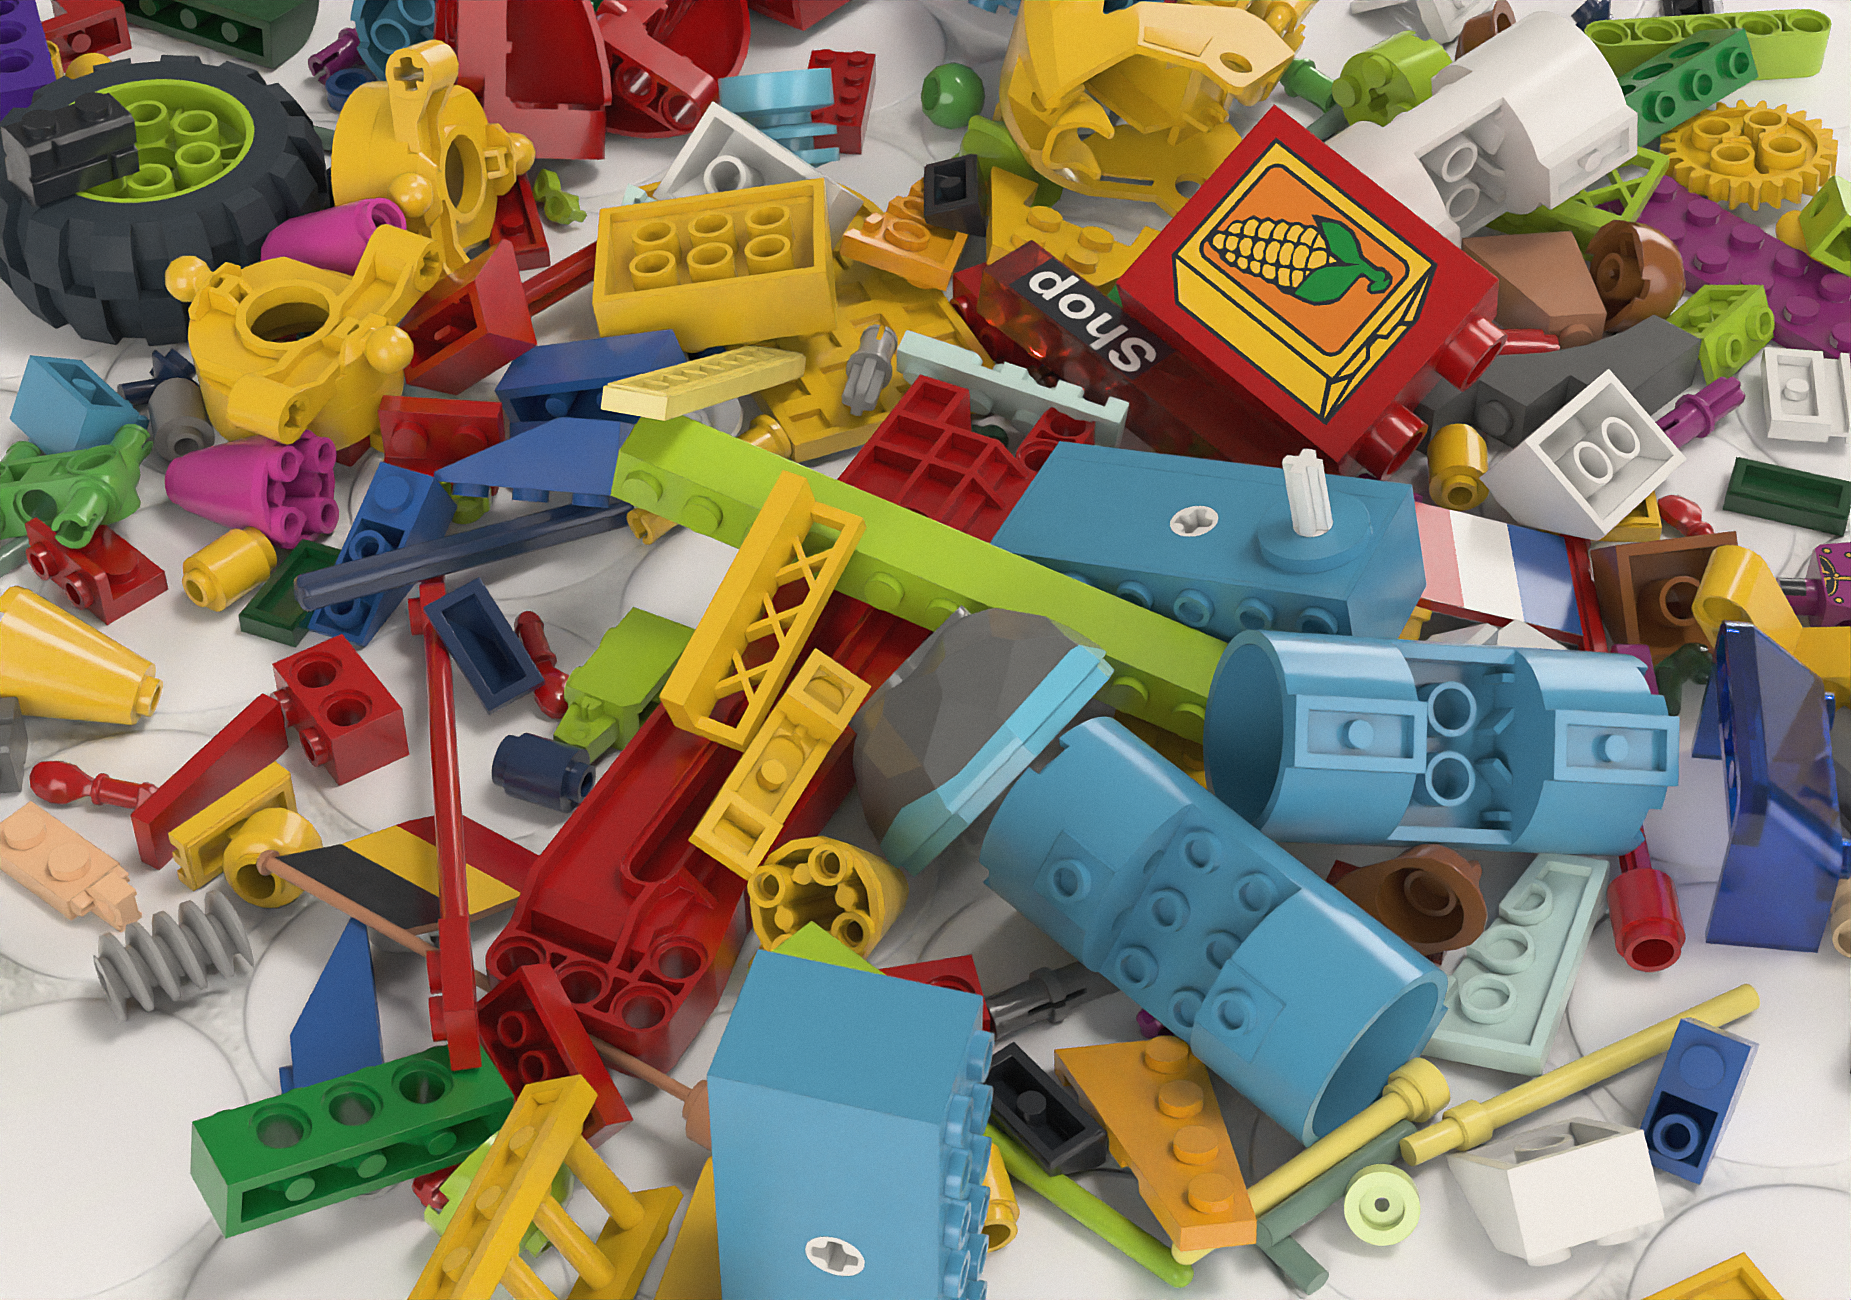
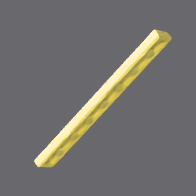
(702, 382)

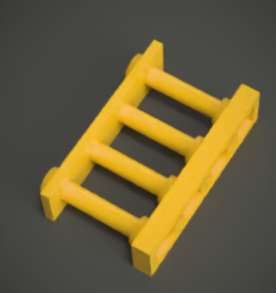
(516, 1188)

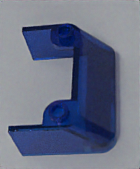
(1783, 818)

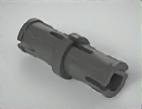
(1045, 996)

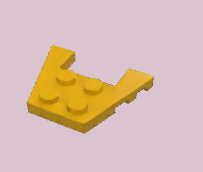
(1085, 250)

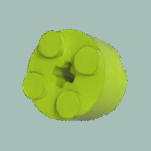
(1389, 78)

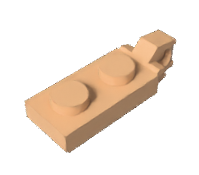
(65, 868)

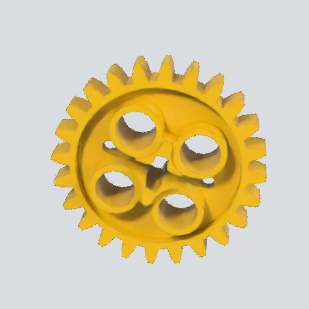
(1750, 154)

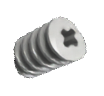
(170, 953)

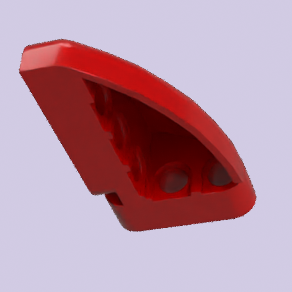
(669, 61)
(533, 69)

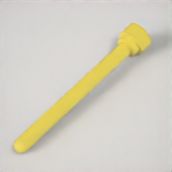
(1412, 1093)

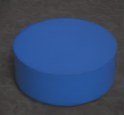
(343, 83)

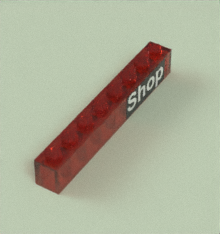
(1113, 354)

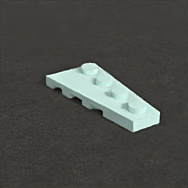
(1007, 388)
(1522, 969)

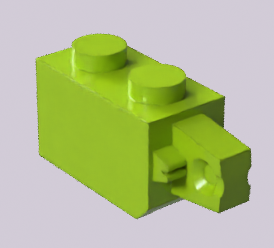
(621, 682)

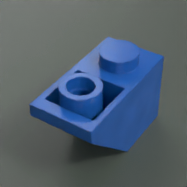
(1695, 1097)

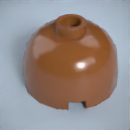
(1635, 273)

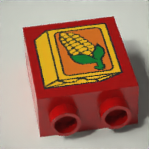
(1317, 298)

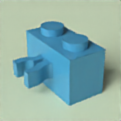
(69, 406)

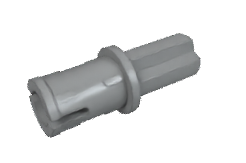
(869, 369)

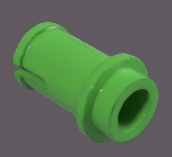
(1307, 82)

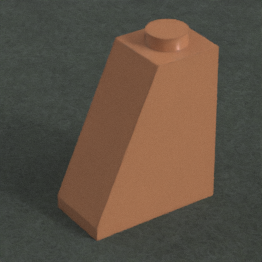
(1542, 285)

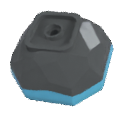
(965, 724)

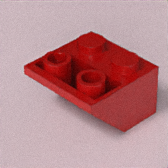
(469, 324)

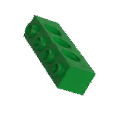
(1687, 79)
(344, 1137)

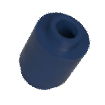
(543, 771)

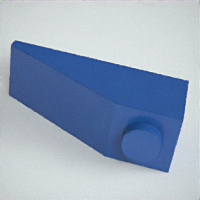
(341, 1018)

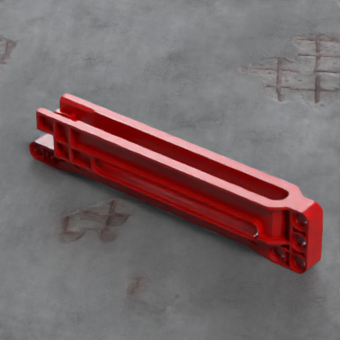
(619, 895)

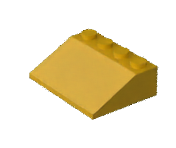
(718, 266)

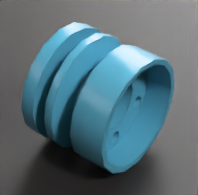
(782, 108)

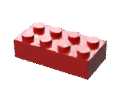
(853, 94)
(539, 1038)

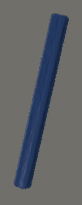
(456, 553)

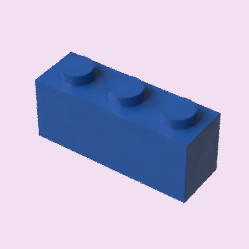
(571, 375)

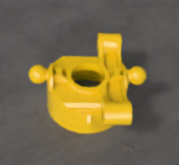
(427, 151)
(315, 383)

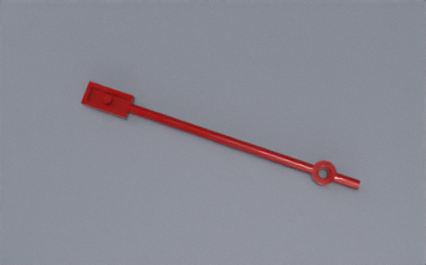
(452, 966)

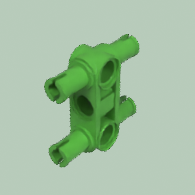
(72, 488)

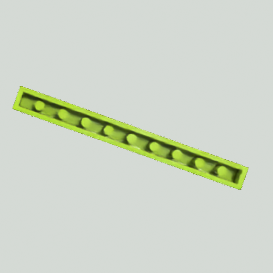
(919, 565)

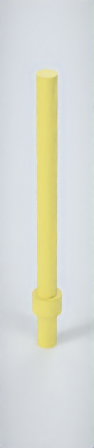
(1474, 1122)

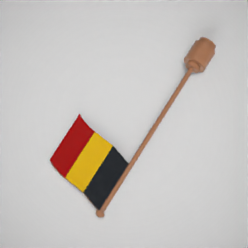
(393, 888)

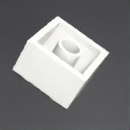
(1560, 1188)

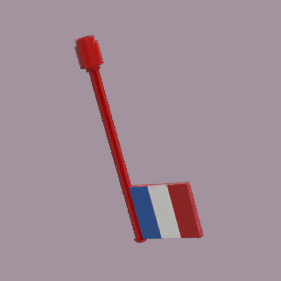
(1511, 572)

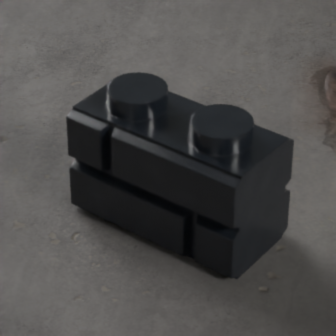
(70, 148)

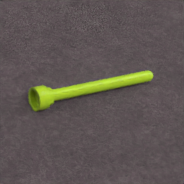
(1093, 1213)

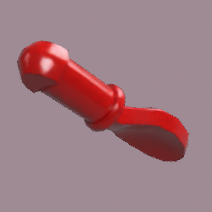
(1683, 515)
(550, 696)
(65, 782)

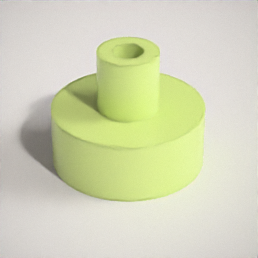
(1386, 1219)

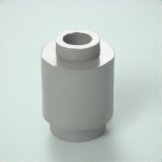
(179, 419)

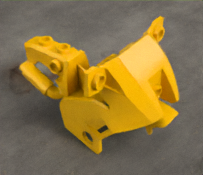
(1158, 69)

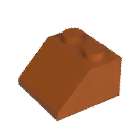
(1650, 590)

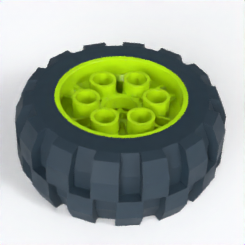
(215, 176)

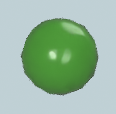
(952, 95)

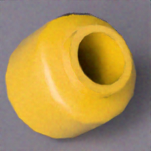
(267, 830)

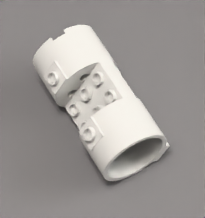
(1504, 130)

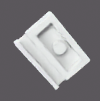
(1806, 395)

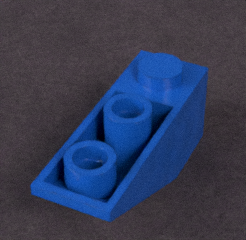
(555, 456)
(395, 513)

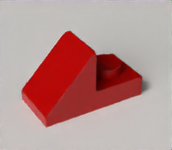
(87, 28)

